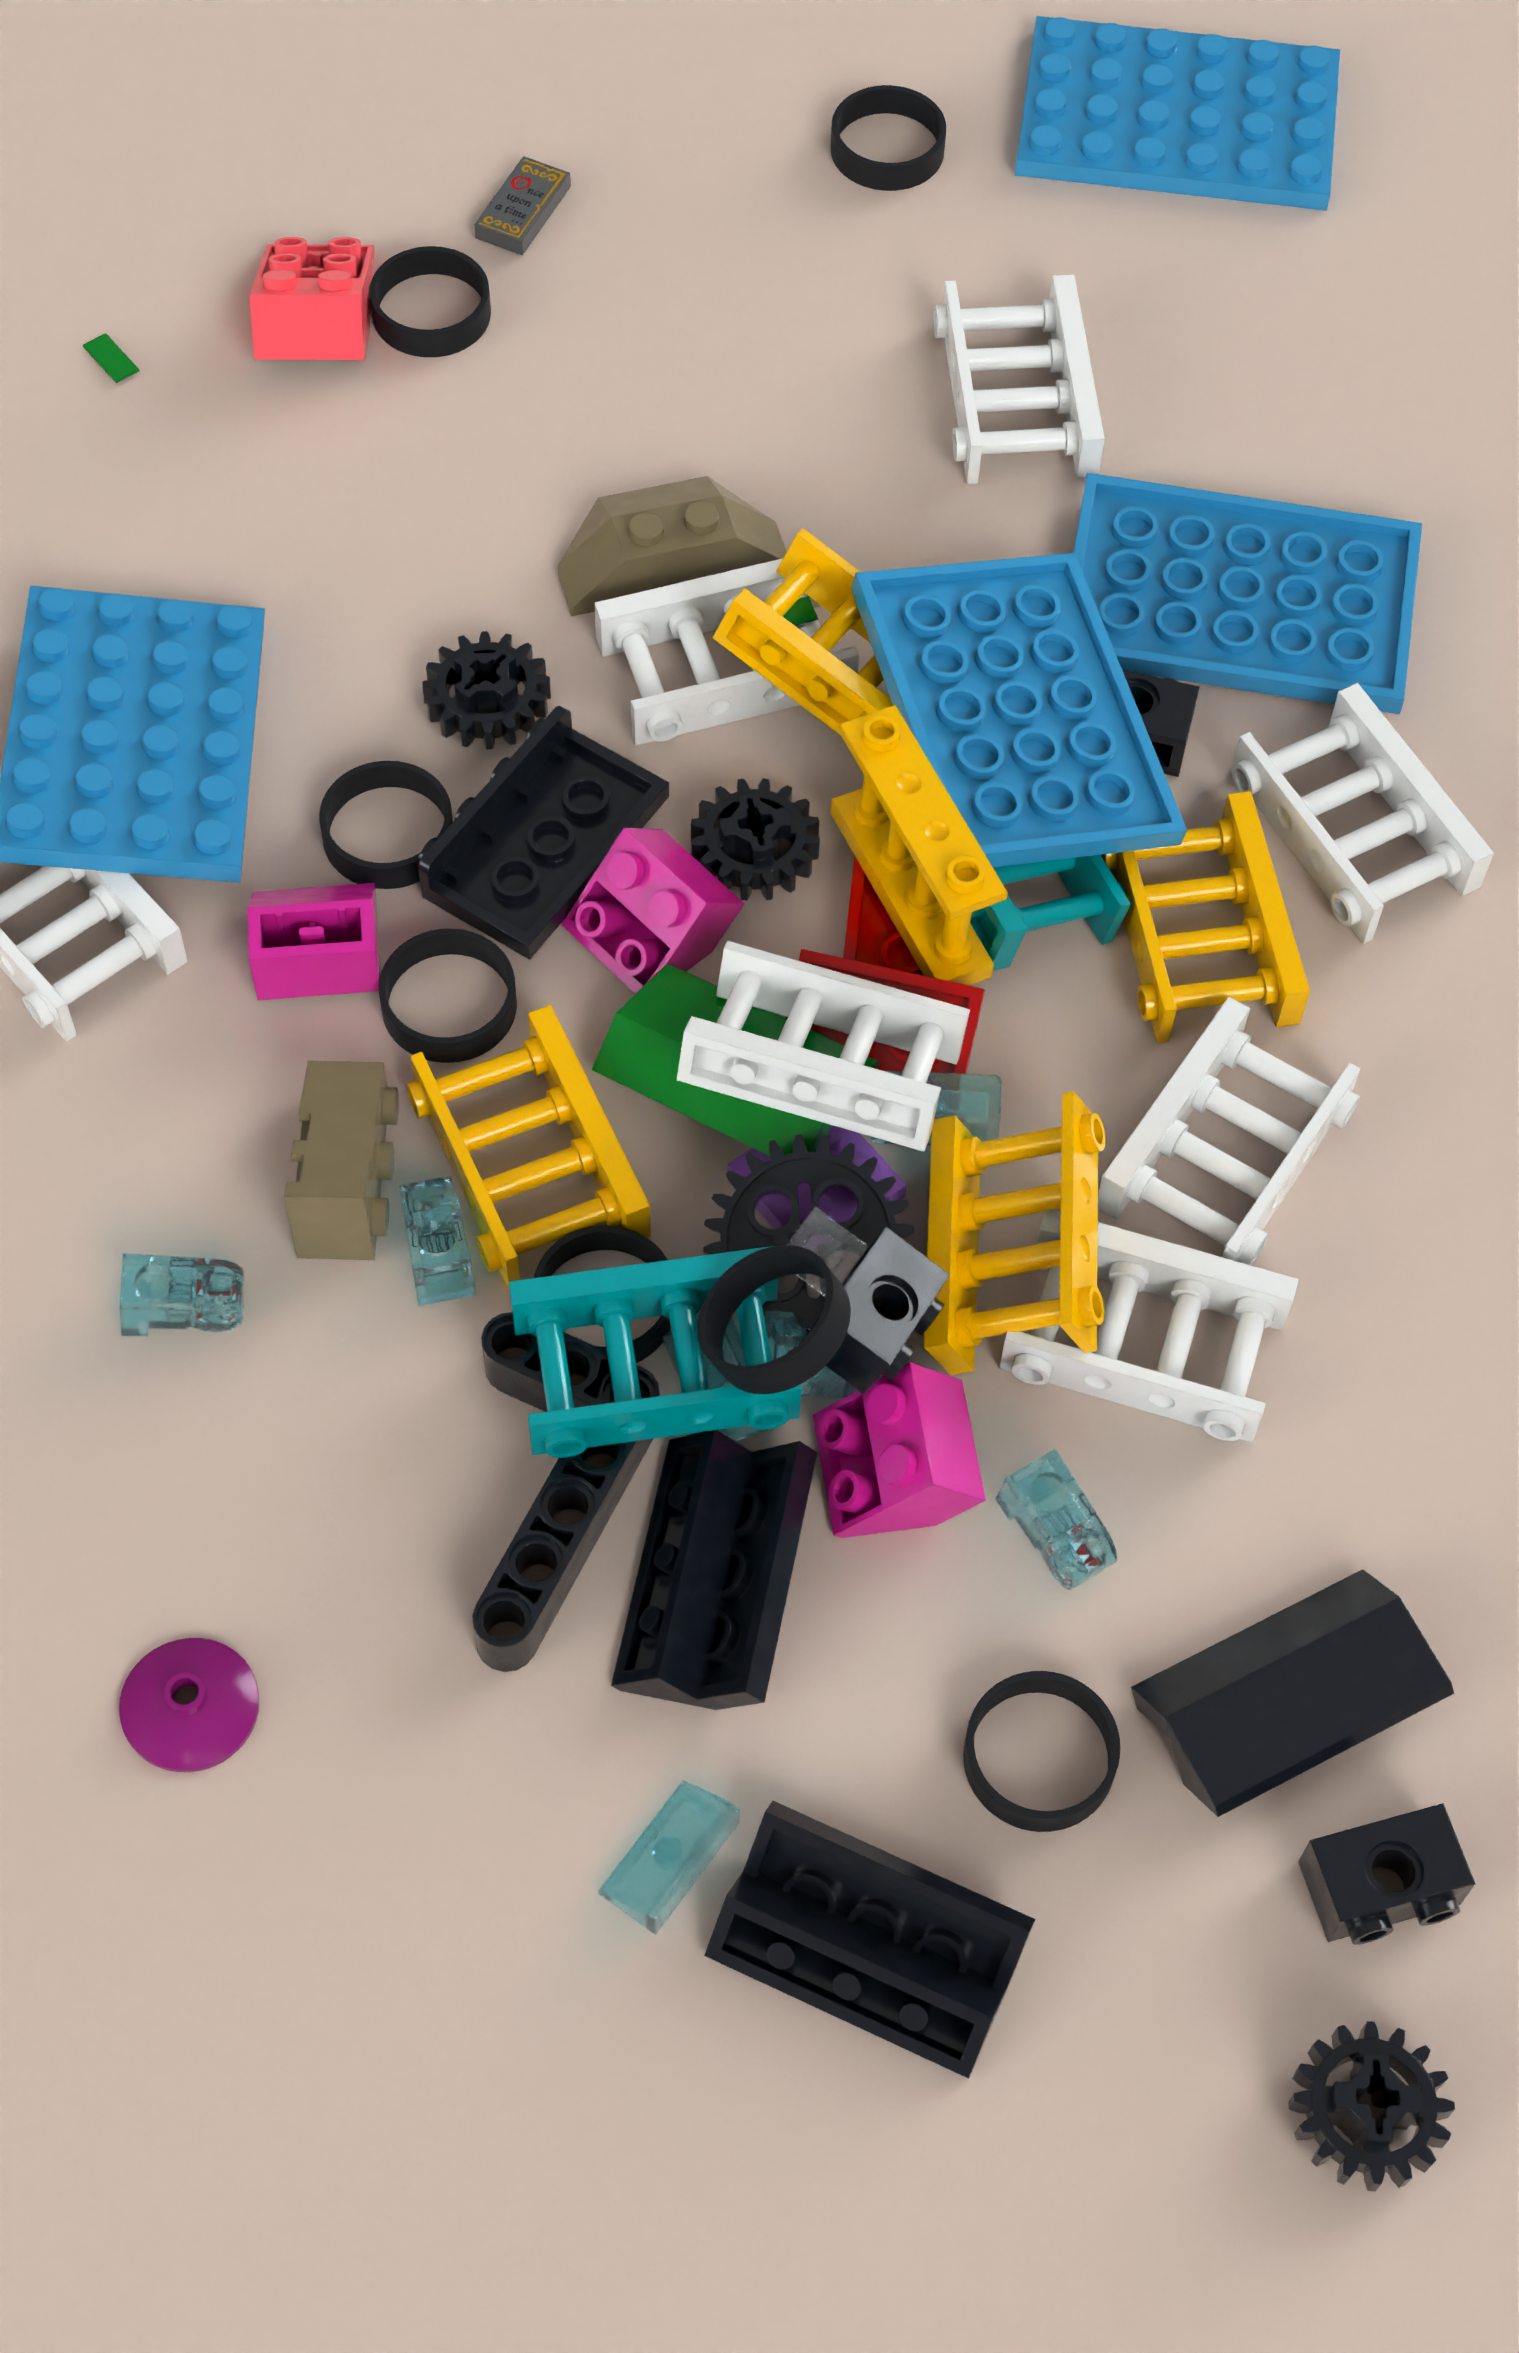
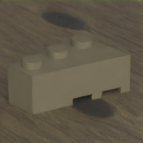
(342, 1160)

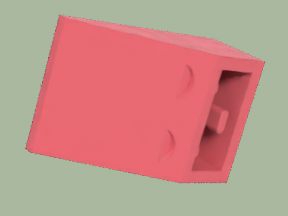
(312, 300)

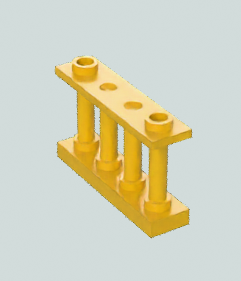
(791, 658)
(916, 849)
(1263, 930)
(567, 1101)
(960, 1212)

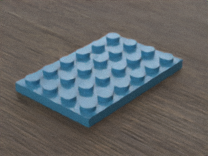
(1180, 113)
(1250, 590)
(1020, 706)
(131, 735)

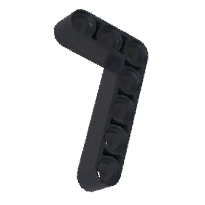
(568, 1486)

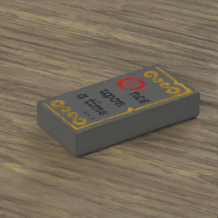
(522, 205)

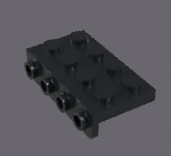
(536, 834)

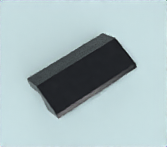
(715, 1572)
(1293, 1691)
(870, 1938)

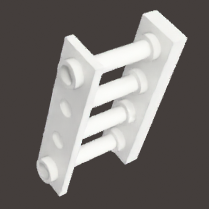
(1065, 353)
(686, 613)
(1386, 768)
(112, 896)
(814, 1083)
(1197, 1088)
(1194, 1283)

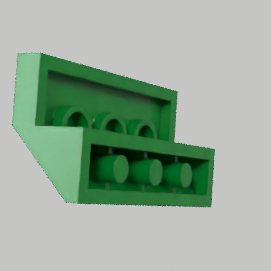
(646, 1049)

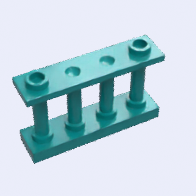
(1093, 897)
(613, 1301)

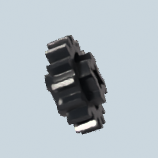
(486, 690)
(756, 838)
(1403, 2105)

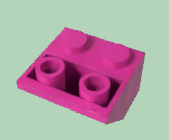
(650, 908)
(314, 941)
(898, 1454)

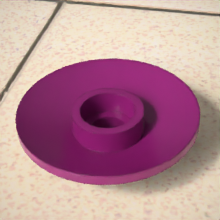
(194, 1733)

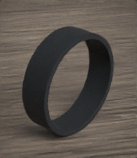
(893, 101)
(422, 262)
(370, 777)
(444, 943)
(614, 1239)
(804, 1359)
(1057, 1685)

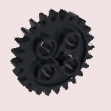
(782, 1176)

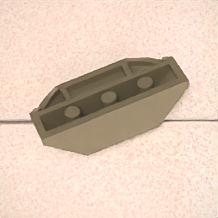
(663, 539)

